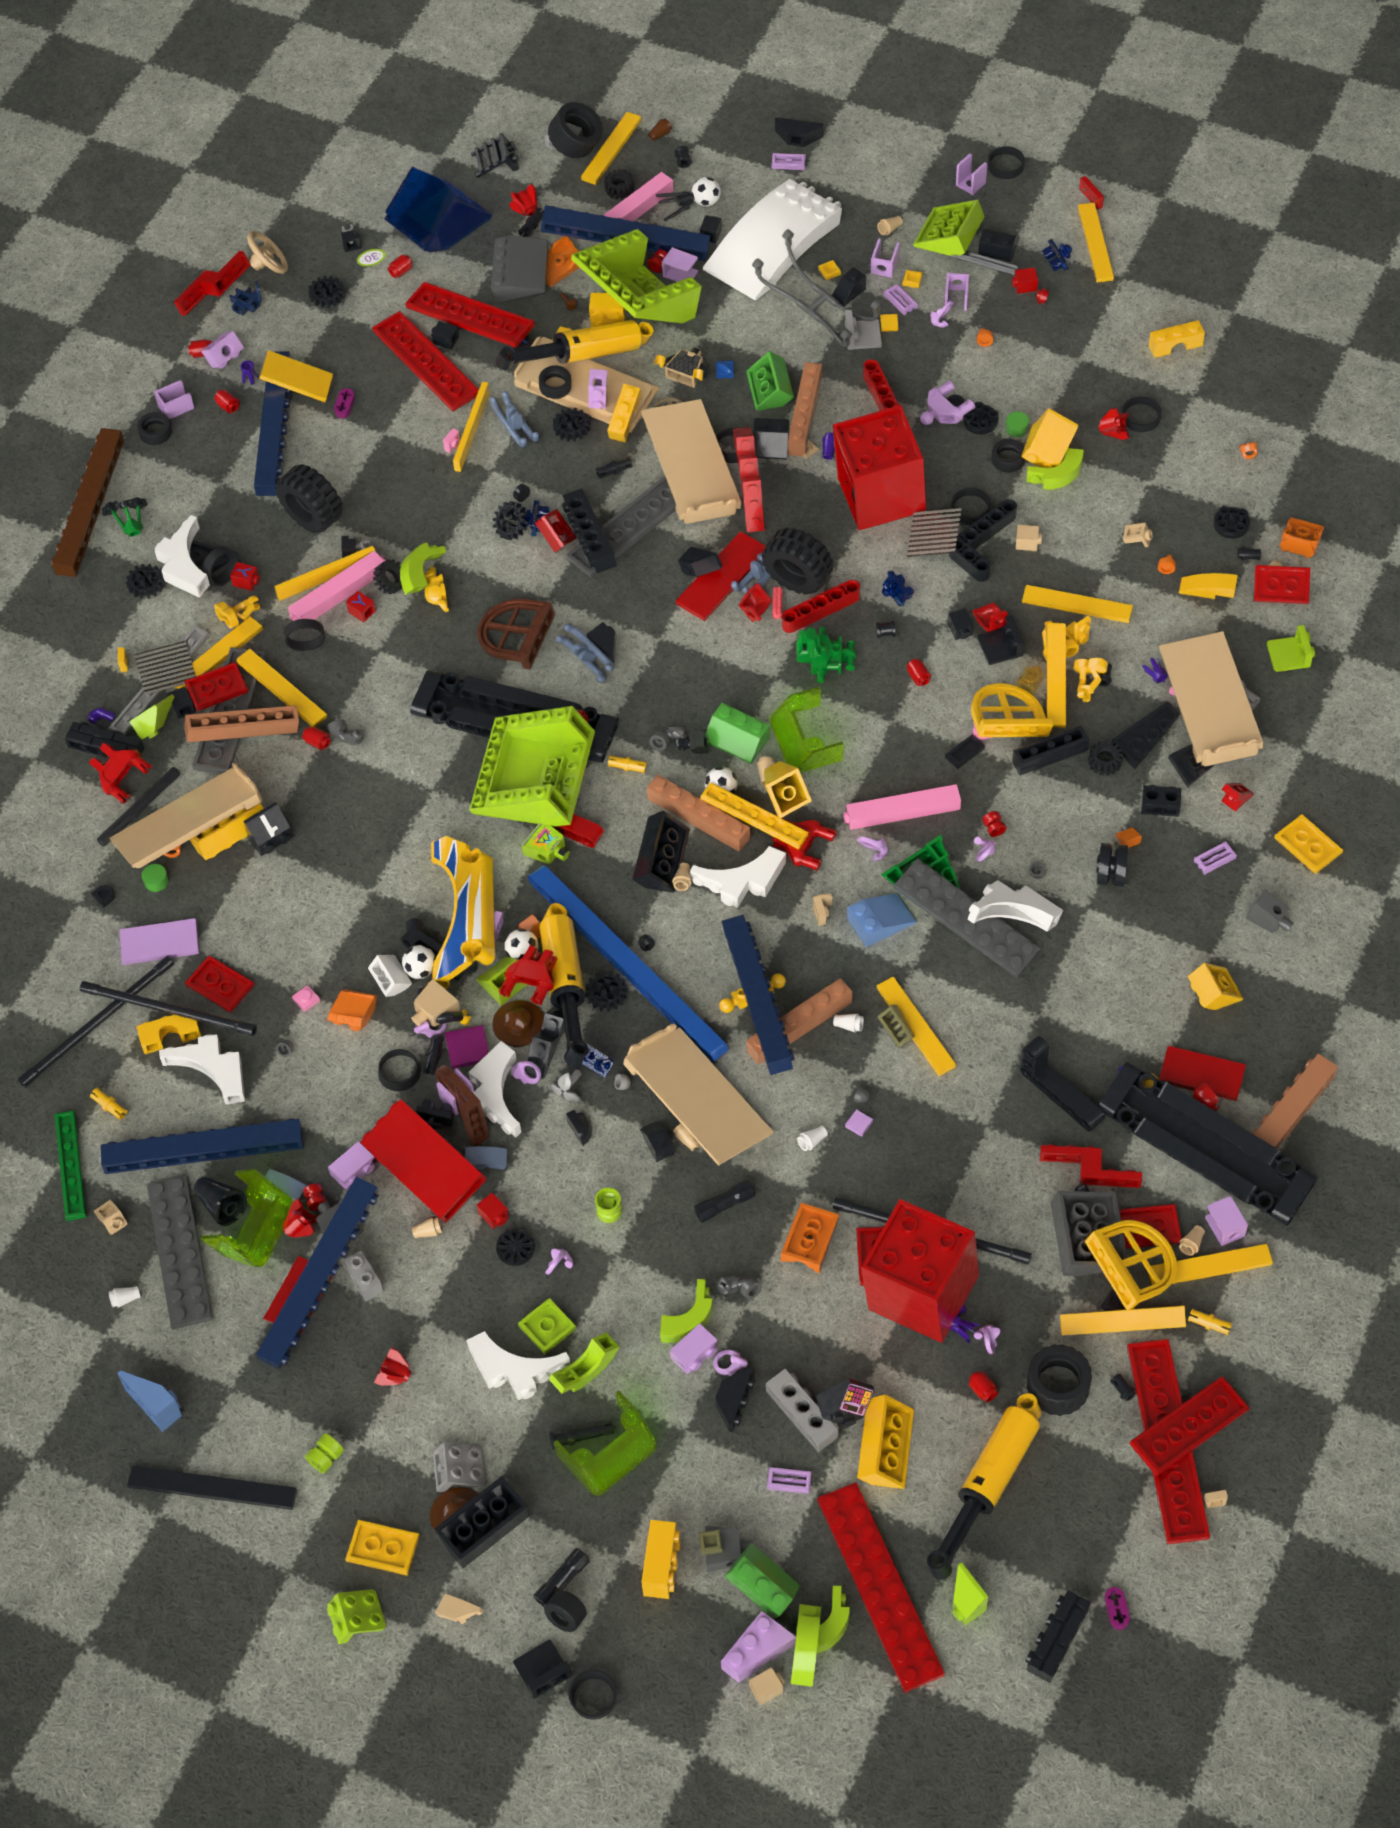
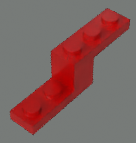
(212, 283)
(1090, 1166)

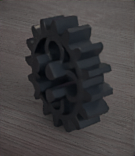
(319, 294)
(565, 429)
(508, 511)
(138, 585)
(616, 994)

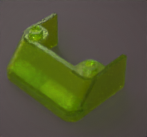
(795, 749)
(262, 1225)
(618, 1458)

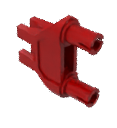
(116, 769)
(799, 856)
(531, 970)

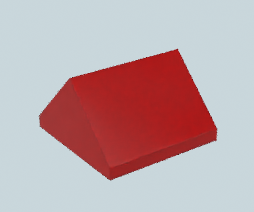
(555, 530)

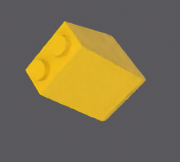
(1049, 439)
(785, 788)

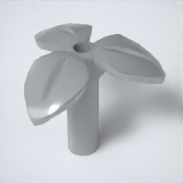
(565, 1083)

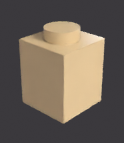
(1028, 537)
(766, 1685)

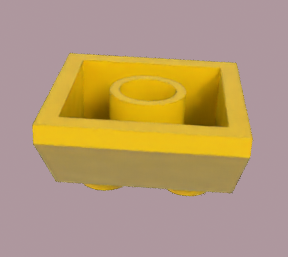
(1214, 986)

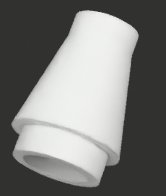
(850, 1022)
(809, 1139)
(122, 1296)

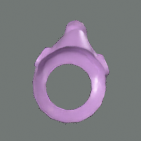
(935, 317)
(875, 845)
(987, 848)
(425, 1029)
(519, 1072)
(557, 1255)
(990, 1334)
(737, 1361)

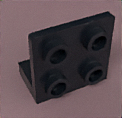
(1002, 643)
(542, 1668)

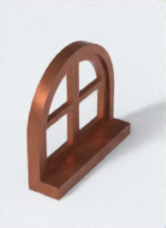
(534, 635)
(469, 1110)

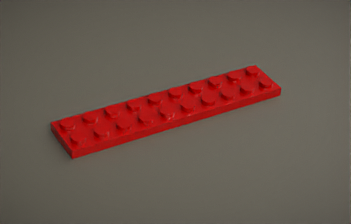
(1178, 1486)
(880, 1587)

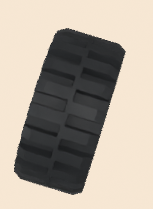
(309, 498)
(797, 561)

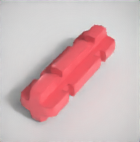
(777, 602)

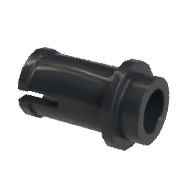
(1246, 553)
(1105, 677)
(1126, 1392)

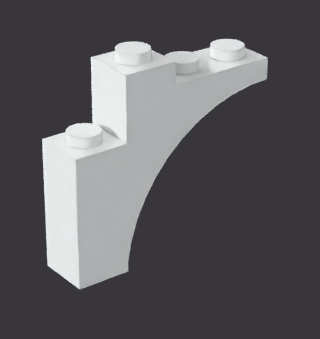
(178, 566)
(734, 883)
(1019, 904)
(207, 1058)
(488, 1080)
(521, 1372)

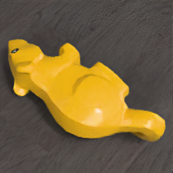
(435, 591)

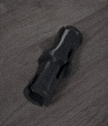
(531, 223)
(613, 467)
(433, 1054)

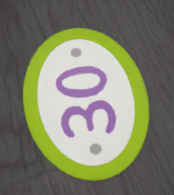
(371, 257)

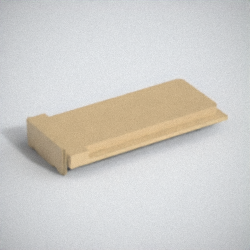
(527, 378)
(692, 461)
(1211, 699)
(187, 817)
(696, 1093)

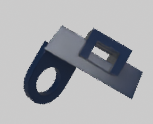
(253, 298)

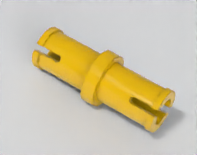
(627, 764)
(108, 1103)
(1210, 1322)

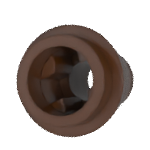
(660, 129)

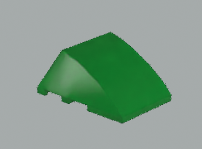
(933, 856)

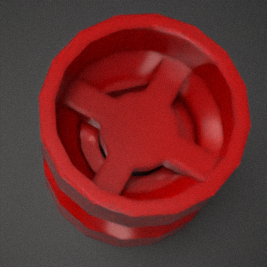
(655, 262)
(995, 825)
(314, 1195)

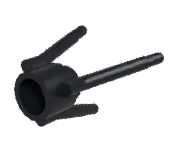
(683, 199)

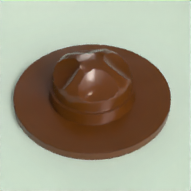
(517, 1023)
(448, 1504)

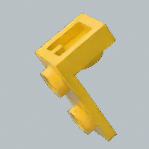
(1079, 631)

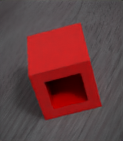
(1025, 280)
(245, 576)
(360, 606)
(493, 1211)

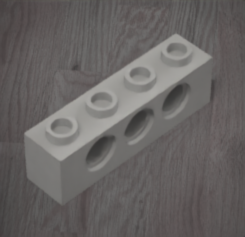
(817, 1436)

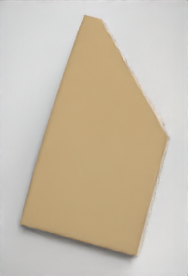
(456, 1609)

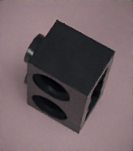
(1160, 800)

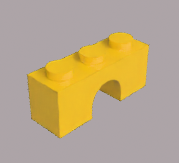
(1165, 339)
(621, 419)
(153, 1032)

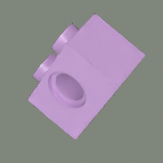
(213, 351)

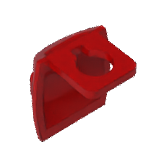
(755, 602)
(990, 617)

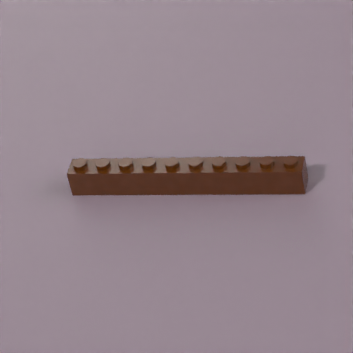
(87, 502)

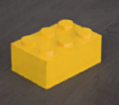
(660, 1559)

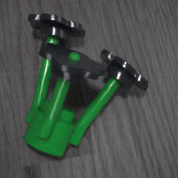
(132, 526)

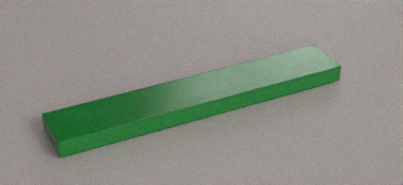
(70, 1165)

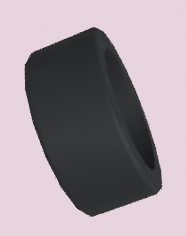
(555, 392)
(155, 438)
(1005, 465)

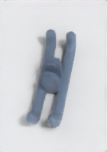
(513, 421)
(757, 571)
(586, 652)

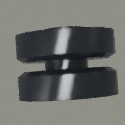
(1111, 864)

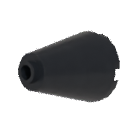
(220, 1200)

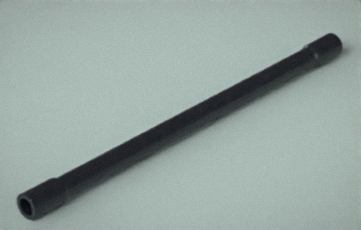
(239, 1026)
(31, 1074)
(1011, 1253)

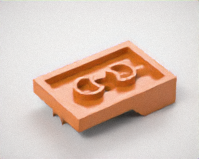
(562, 251)
(814, 1223)

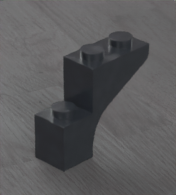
(546, 1041)

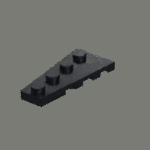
(1145, 734)
(1186, 765)

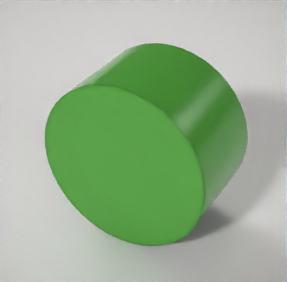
(1017, 424)
(155, 877)

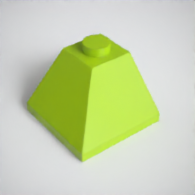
(152, 719)
(969, 1597)

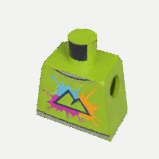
(545, 844)

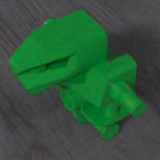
(823, 652)

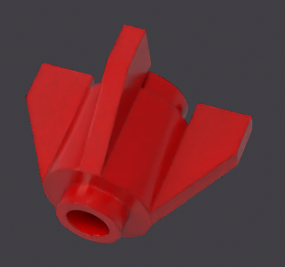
(524, 201)
(1114, 424)
(299, 1221)
(393, 1370)

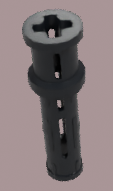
(571, 1435)

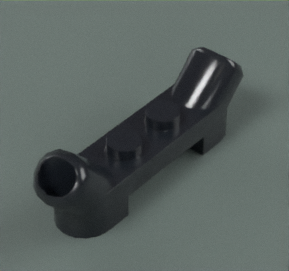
(416, 936)

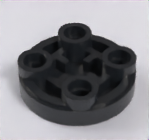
(981, 419)
(1231, 522)

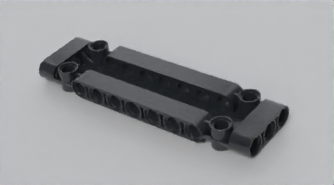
(474, 703)
(1207, 1143)

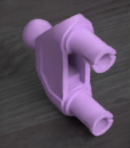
(942, 409)

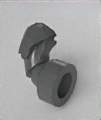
(338, 729)
(660, 740)
(749, 1287)

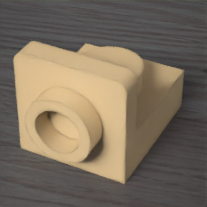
(1138, 533)
(820, 906)
(110, 1217)

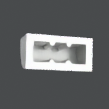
(389, 975)

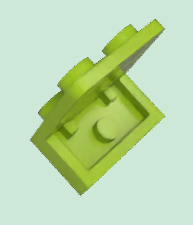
(1291, 652)
(355, 1613)

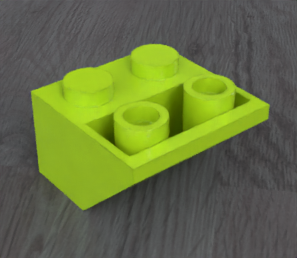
(494, 978)

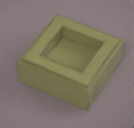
(710, 1542)

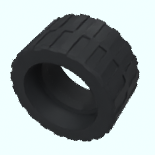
(565, 140)
(1066, 1357)

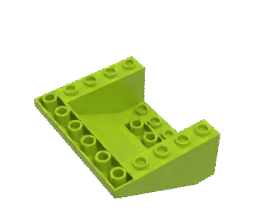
(621, 273)
(534, 767)

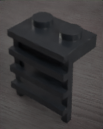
(504, 153)

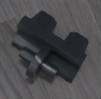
(434, 1117)

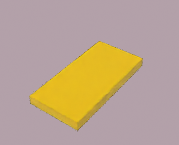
(296, 376)

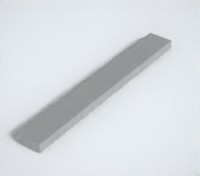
(142, 702)

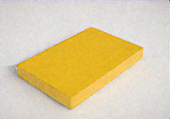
(1308, 843)
(382, 1547)

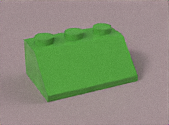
(769, 382)
(737, 733)
(763, 1581)

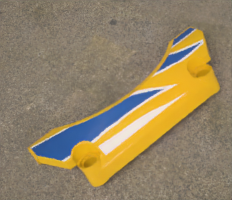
(472, 923)

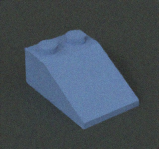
(879, 918)
(153, 1399)

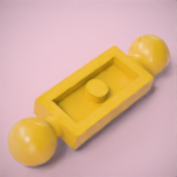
(727, 1005)

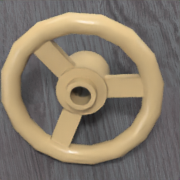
(264, 256)

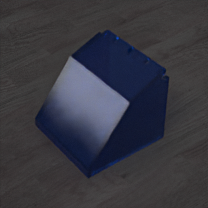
(433, 212)

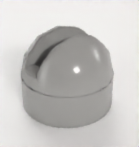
(622, 1082)

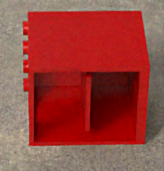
(882, 465)
(920, 1270)

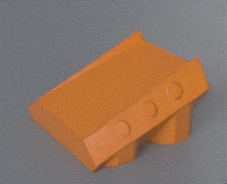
(1301, 537)
(353, 1009)

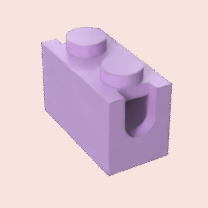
(597, 392)
(354, 1162)
(694, 1349)

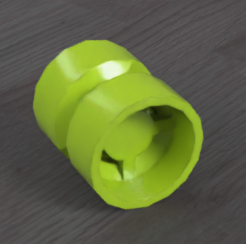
(608, 1205)
(322, 1455)

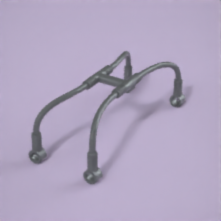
(810, 310)

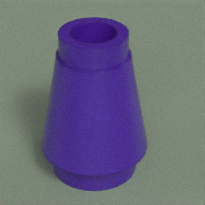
(828, 446)

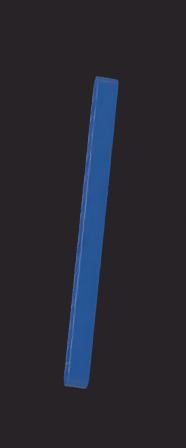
(629, 964)

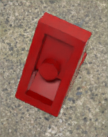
(1236, 795)

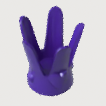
(247, 368)
(1159, 673)
(960, 1326)

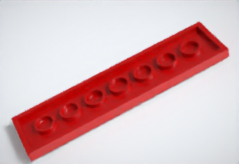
(470, 314)
(426, 361)

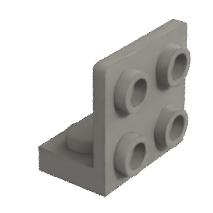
(864, 333)
(458, 1465)

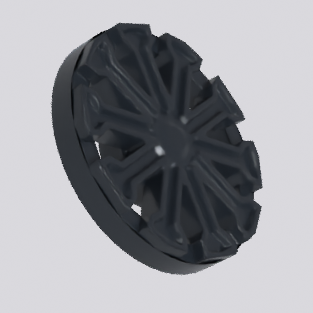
(515, 1247)

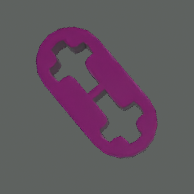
(348, 403)
(1111, 1608)

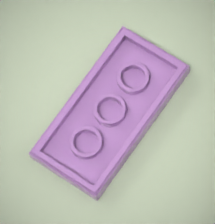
(159, 941)

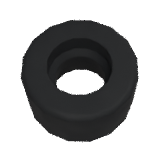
(565, 1611)

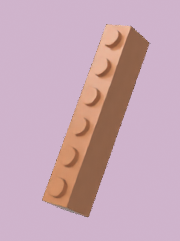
(804, 409)
(241, 723)
(698, 813)
(807, 1015)
(1296, 1101)

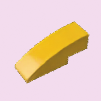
(1209, 585)

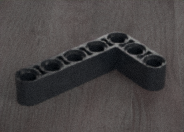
(979, 533)
(1038, 1071)

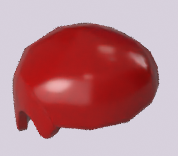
(1206, 1096)

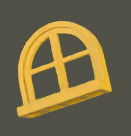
(1009, 727)
(1116, 1269)

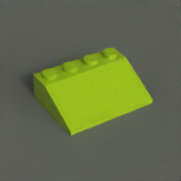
(950, 228)

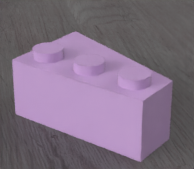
(757, 1646)

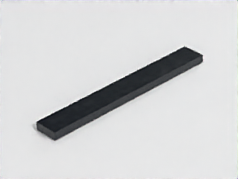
(212, 1487)

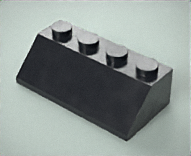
(661, 852)
(482, 1522)

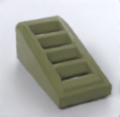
(898, 1016)

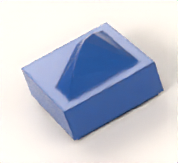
(724, 369)

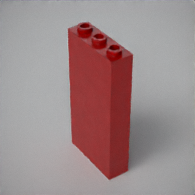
(423, 1160)

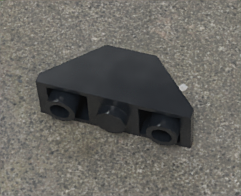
(798, 132)
(733, 1396)

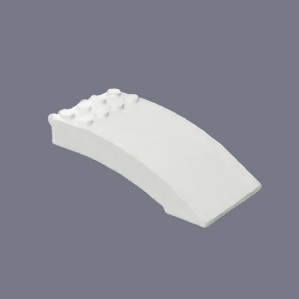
(761, 233)

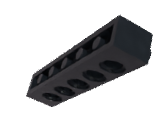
(589, 531)

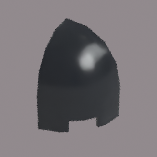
(580, 1126)

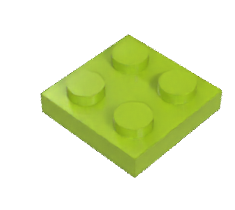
(546, 1326)

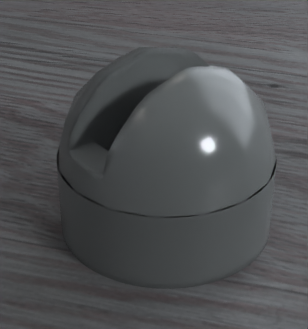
(1041, 869)
(281, 1046)
(861, 1095)

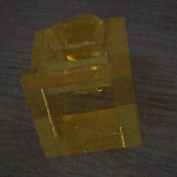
(1031, 679)

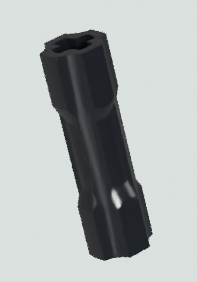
(711, 1207)
(573, 1565)

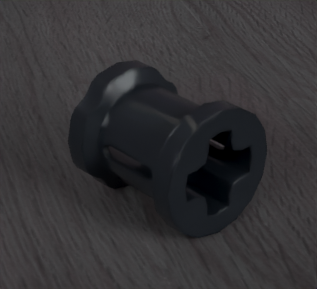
(682, 163)
(885, 629)

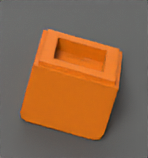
(1129, 837)
(532, 925)

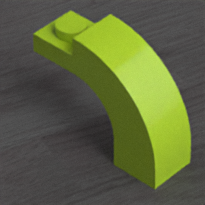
(1059, 475)
(411, 570)
(677, 1327)
(587, 1366)
(836, 1625)
(806, 1645)

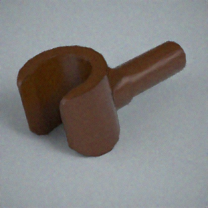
(570, 304)

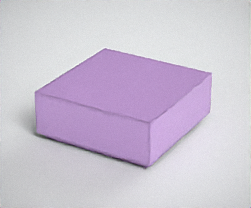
(859, 1123)

